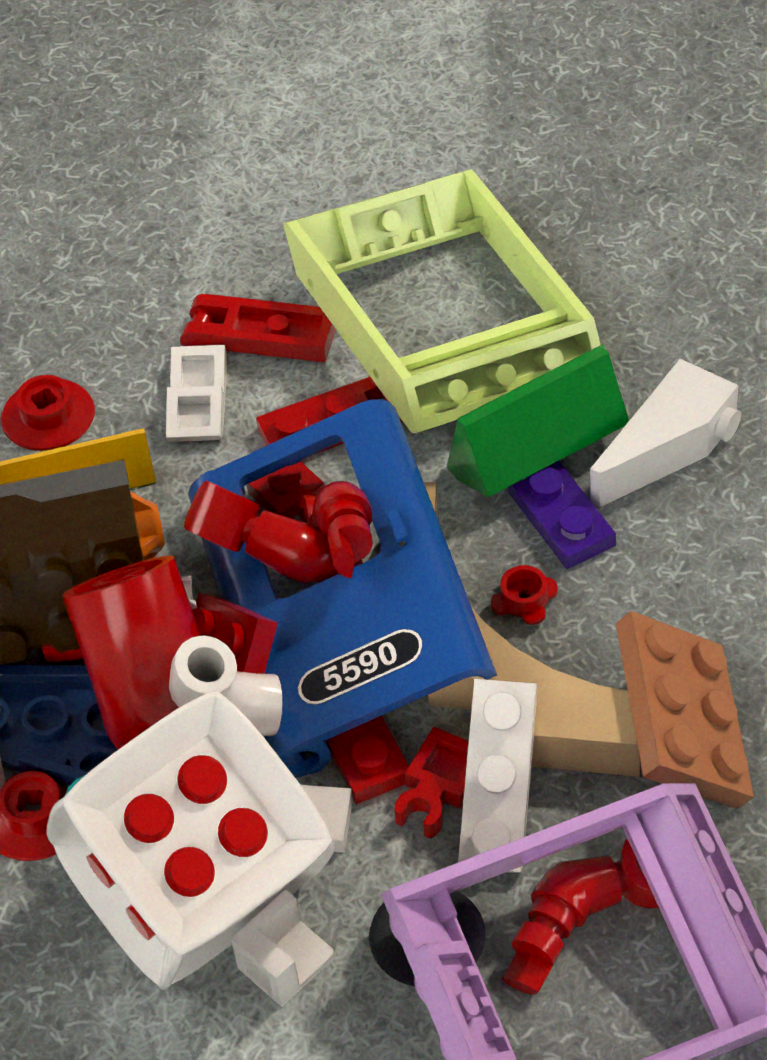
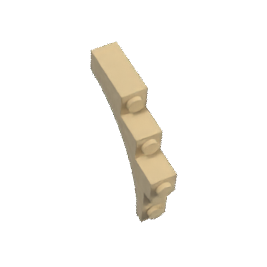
(575, 720)

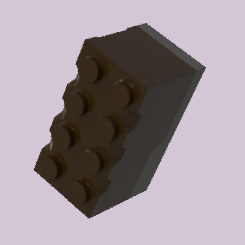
(58, 536)

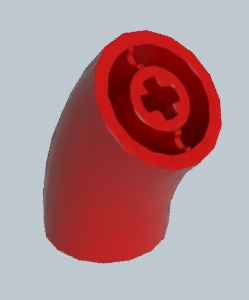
(128, 635)

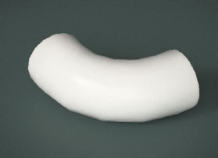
(209, 665)

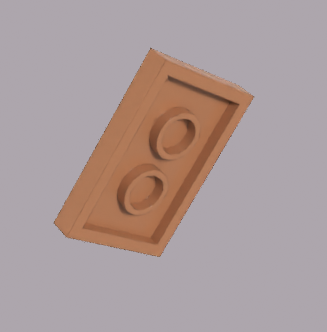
(683, 710)

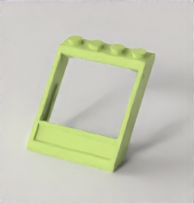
(464, 373)

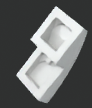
(196, 393)

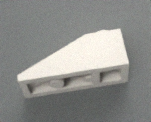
(668, 432)

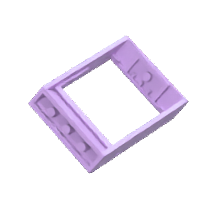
(692, 887)

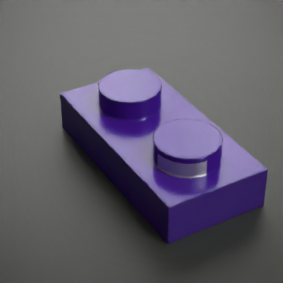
(563, 515)

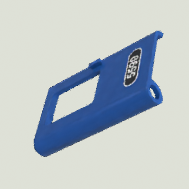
(367, 640)

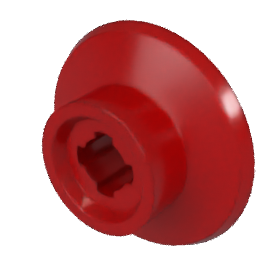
(51, 427)
(25, 832)

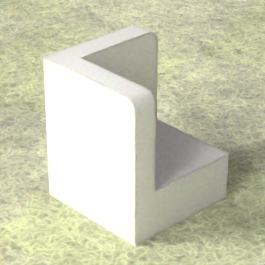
(280, 950)

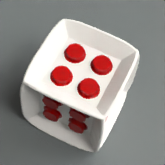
(187, 836)

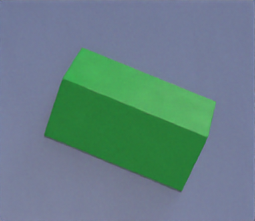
(537, 424)

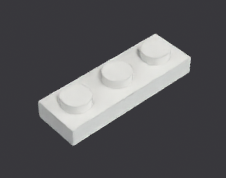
(498, 766)

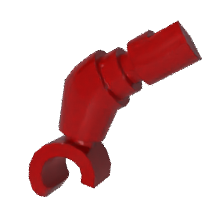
(345, 517)
(272, 539)
(564, 901)

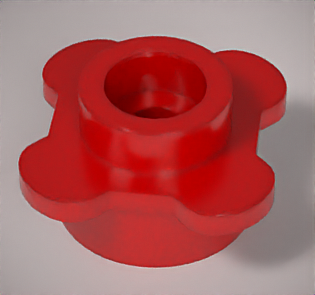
(524, 580)

